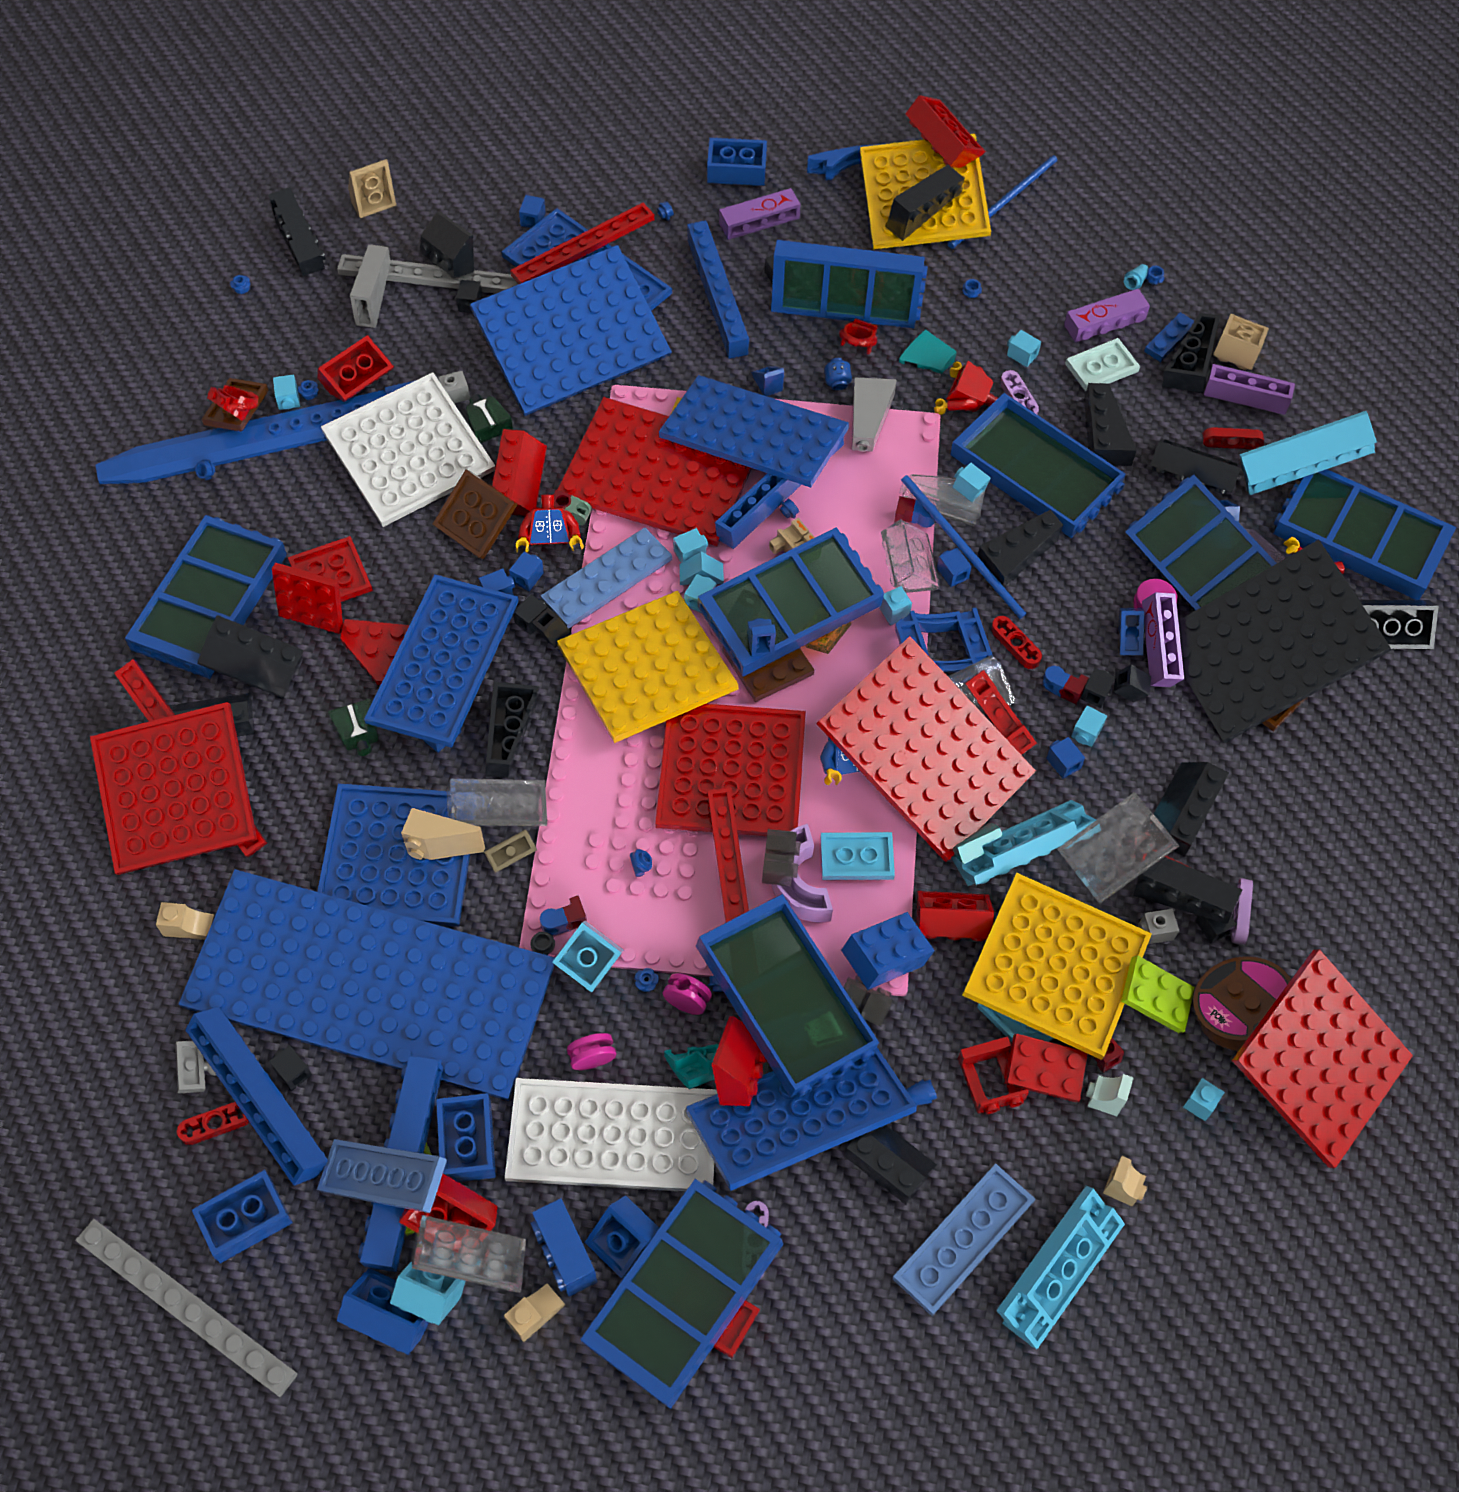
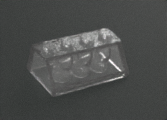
(497, 802)

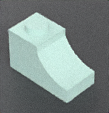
(1109, 1093)

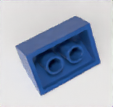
(369, 1311)

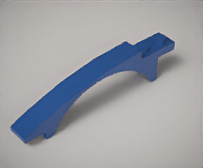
(834, 161)

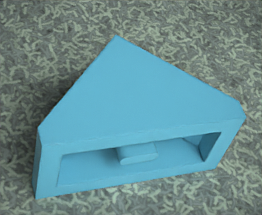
(702, 565)

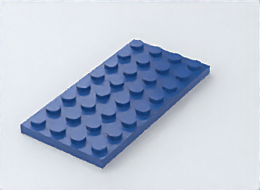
(559, 228)
(754, 430)
(442, 661)
(786, 1130)

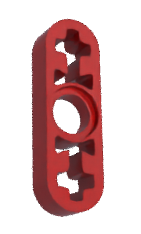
(1220, 438)
(1017, 651)
(199, 1136)

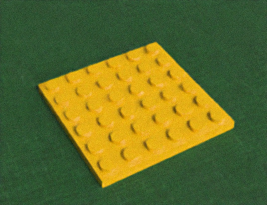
(899, 166)
(647, 666)
(1056, 965)

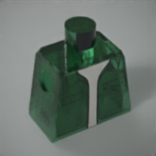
(487, 418)
(352, 728)

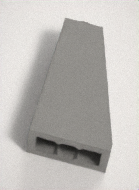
(370, 286)
(870, 407)

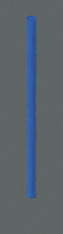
(1015, 191)
(961, 544)

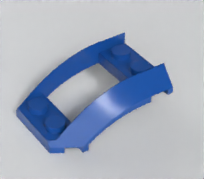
(967, 623)

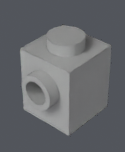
(455, 386)
(1161, 925)

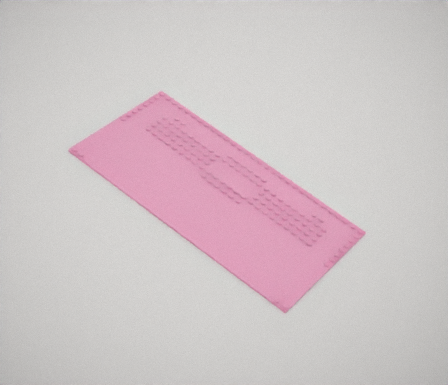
(607, 792)

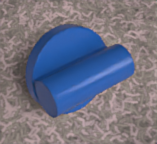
(641, 862)

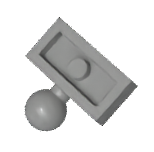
(190, 1068)

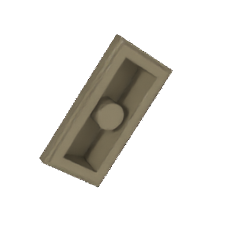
(510, 850)

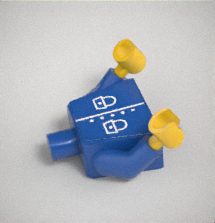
(835, 763)

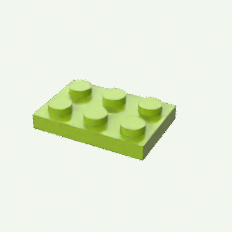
(1158, 994)

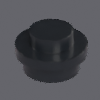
(542, 943)

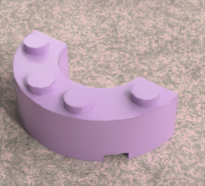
(806, 901)

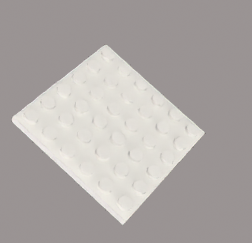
(407, 448)

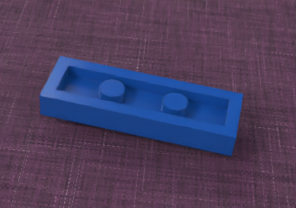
(1169, 337)

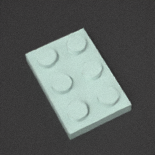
(1102, 364)

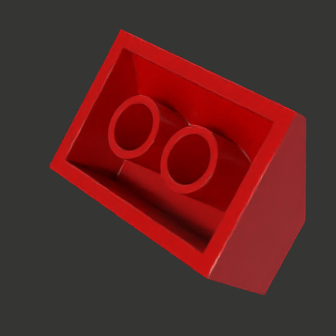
(354, 369)
(954, 915)
(737, 1065)
(457, 1205)

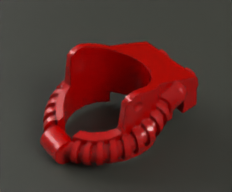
(859, 334)
(233, 400)

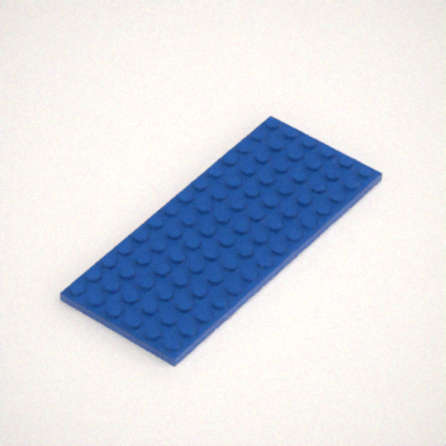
(369, 982)

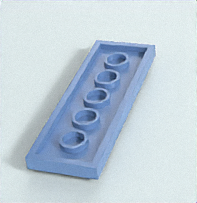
(607, 577)
(382, 1175)
(963, 1239)

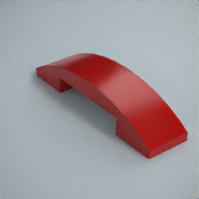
(999, 712)

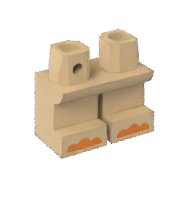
(790, 537)

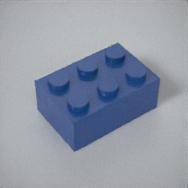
(737, 161)
(887, 950)
(466, 1137)
(242, 1216)
(563, 1248)

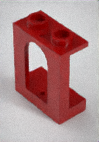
(999, 1049)

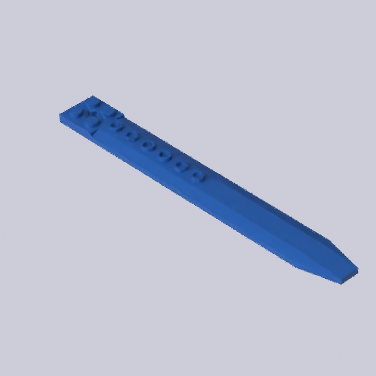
(226, 446)

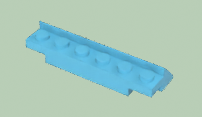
(1308, 452)
(1025, 842)
(1060, 1268)

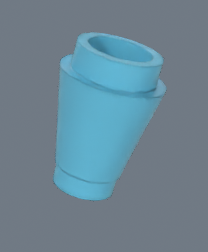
(1136, 277)

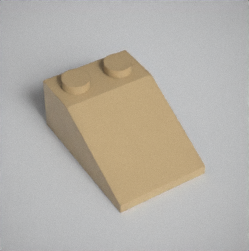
(371, 189)
(1240, 342)
(439, 837)

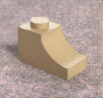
(183, 922)
(1125, 1183)
(533, 1312)

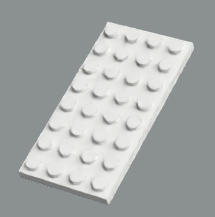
(606, 1135)

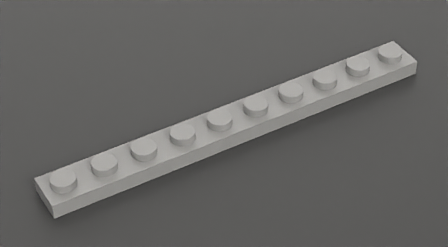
(430, 275)
(187, 1308)

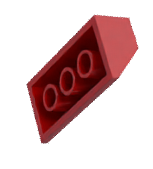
(943, 131)
(520, 469)

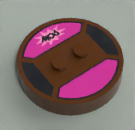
(1236, 998)

